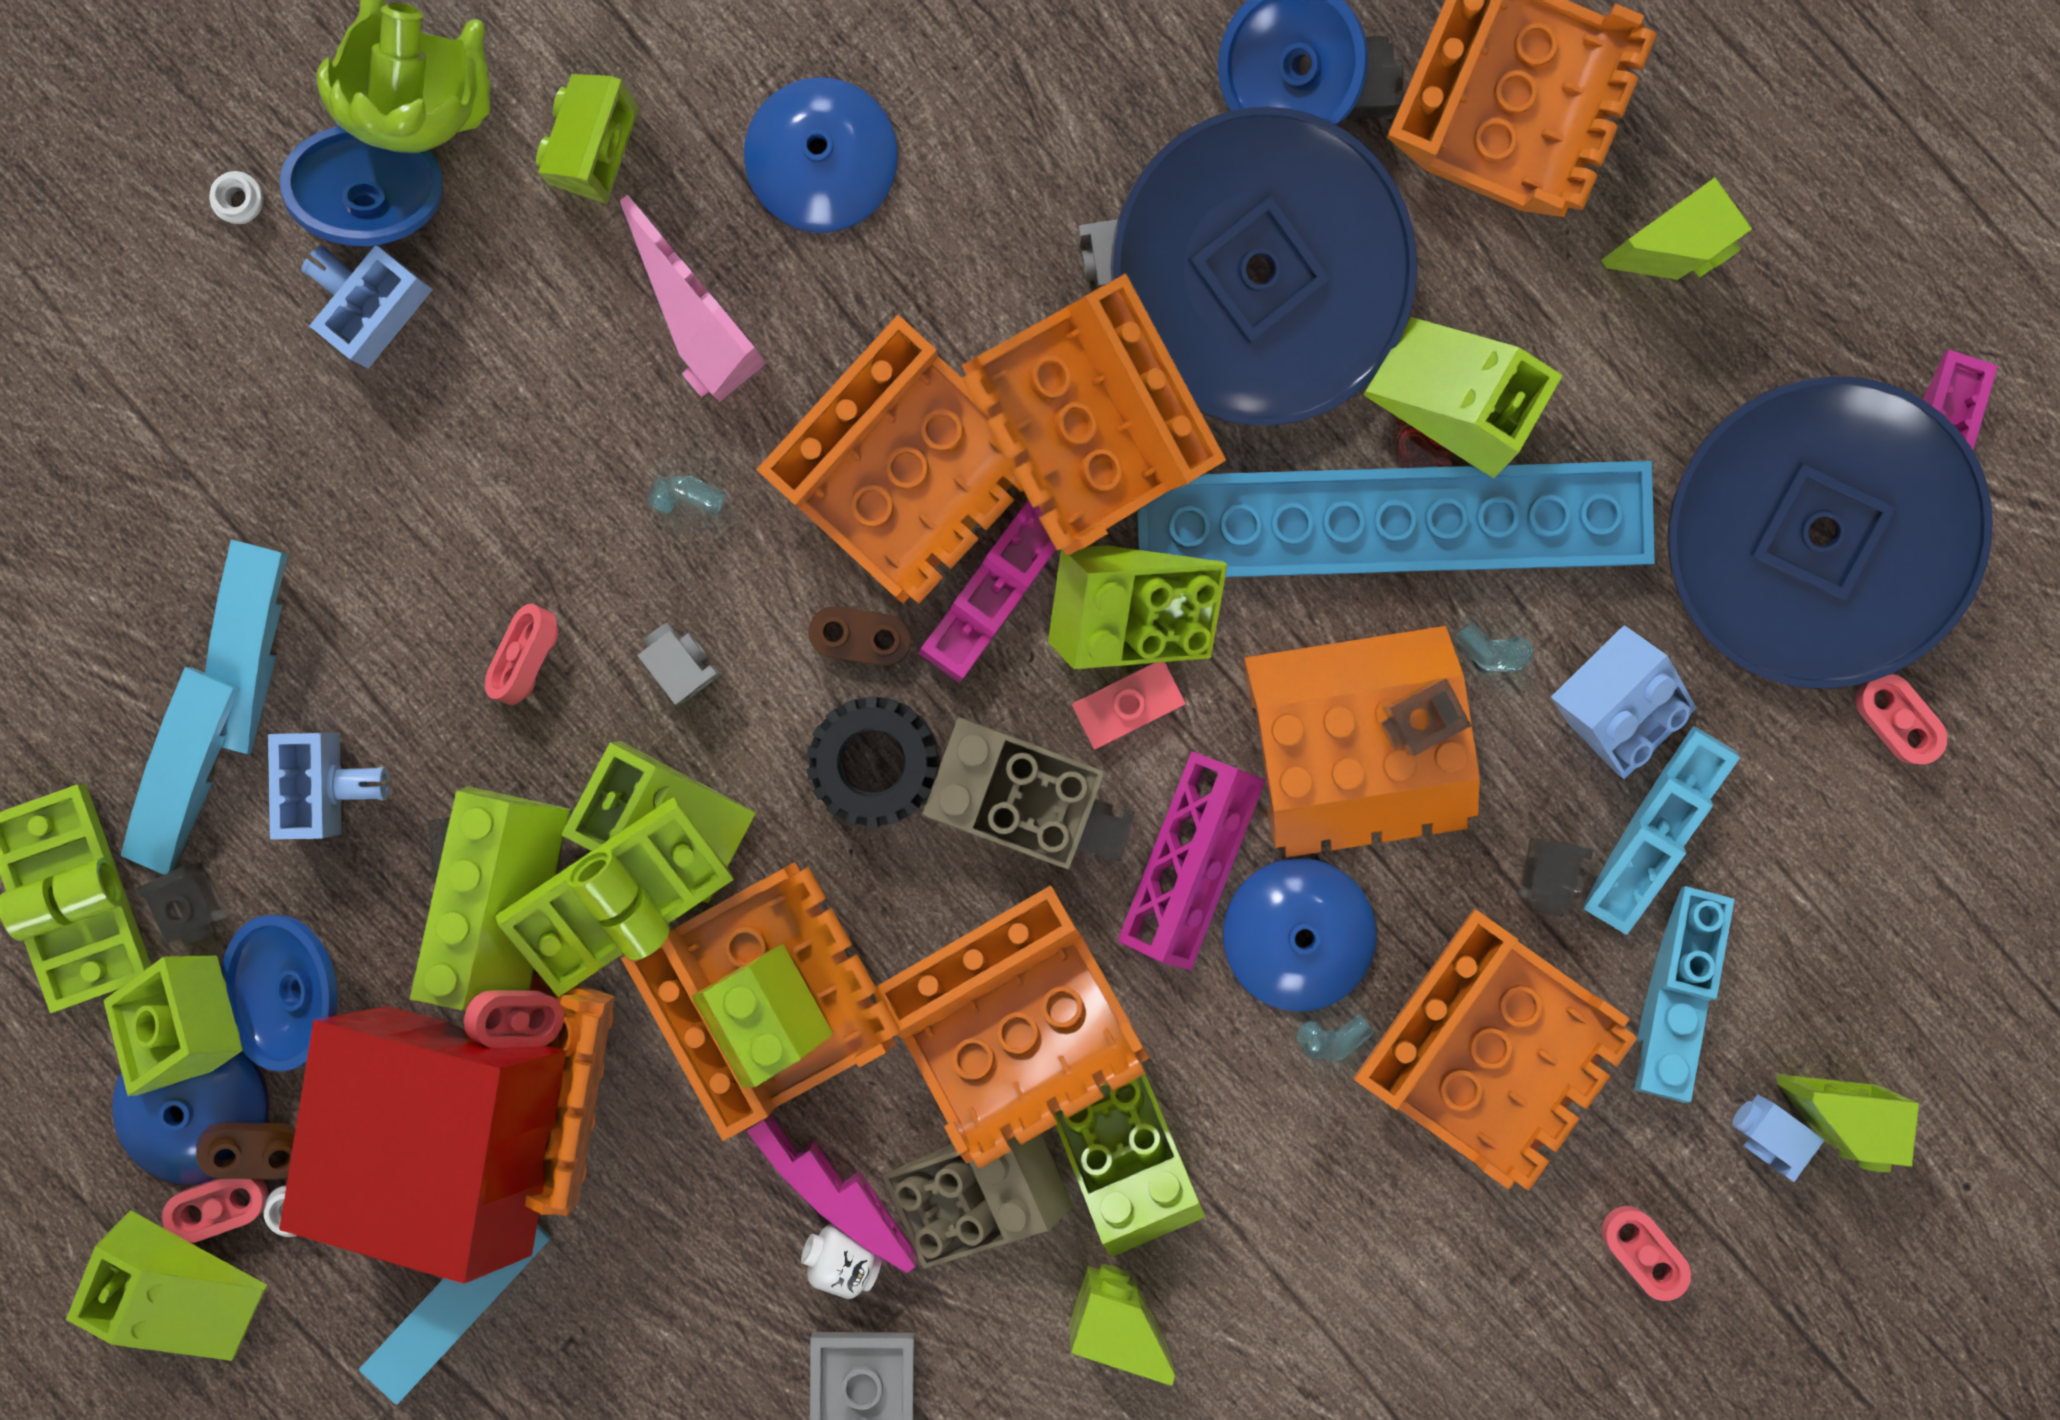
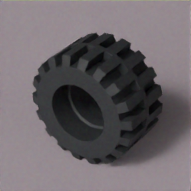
(828, 771)

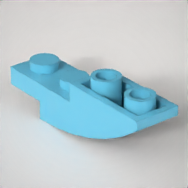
(1679, 993)

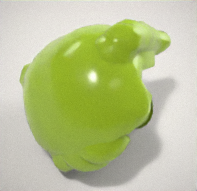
(403, 84)

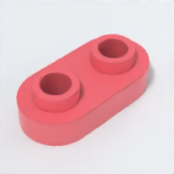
(521, 654)
(1899, 716)
(510, 1020)
(218, 1206)
(1644, 1251)

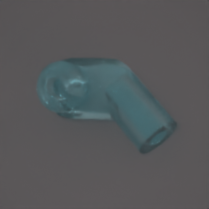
(685, 488)
(1494, 654)
(1333, 1044)

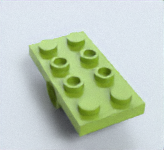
(615, 898)
(67, 899)

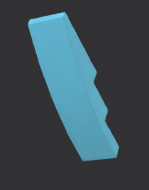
(244, 636)
(178, 771)
(1660, 830)
(436, 1327)

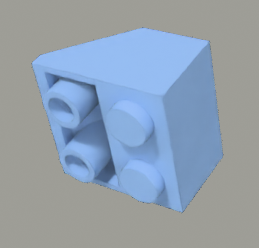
(1625, 701)

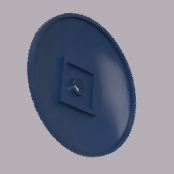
(1335, 250)
(1904, 545)

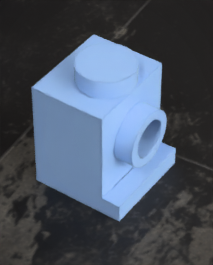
(1776, 1136)

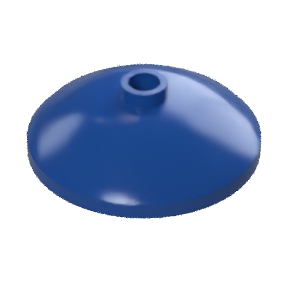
(1269, 40)
(828, 188)
(359, 190)
(1270, 912)
(277, 987)
(169, 1147)

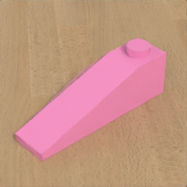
(702, 331)

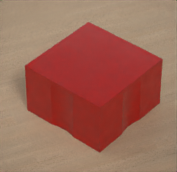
(420, 1143)

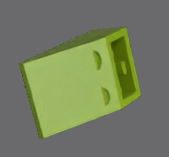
(1464, 391)
(1134, 607)
(634, 784)
(1129, 1167)
(164, 1294)

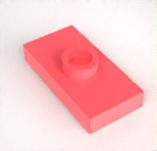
(1128, 704)

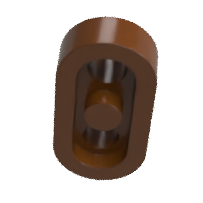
(859, 636)
(251, 1148)

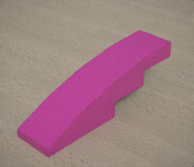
(1962, 391)
(990, 595)
(846, 1204)

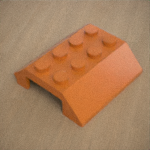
(1521, 98)
(1092, 414)
(896, 464)
(1329, 757)
(730, 935)
(1013, 1027)
(584, 1038)
(1496, 1052)

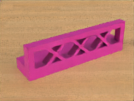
(1200, 865)

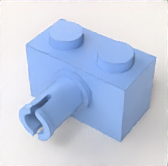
(366, 303)
(310, 785)

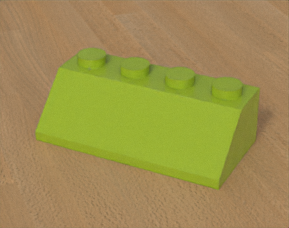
(490, 859)

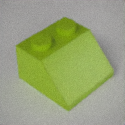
(588, 135)
(1687, 238)
(763, 1017)
(172, 1023)
(1857, 1119)
(1117, 1326)

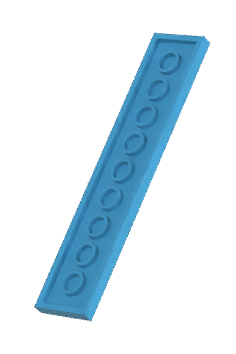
(1408, 519)

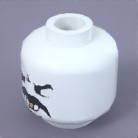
(839, 1263)

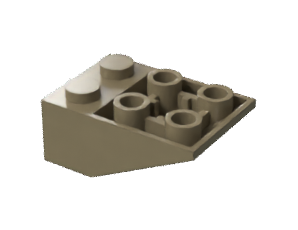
(1013, 793)
(963, 1209)

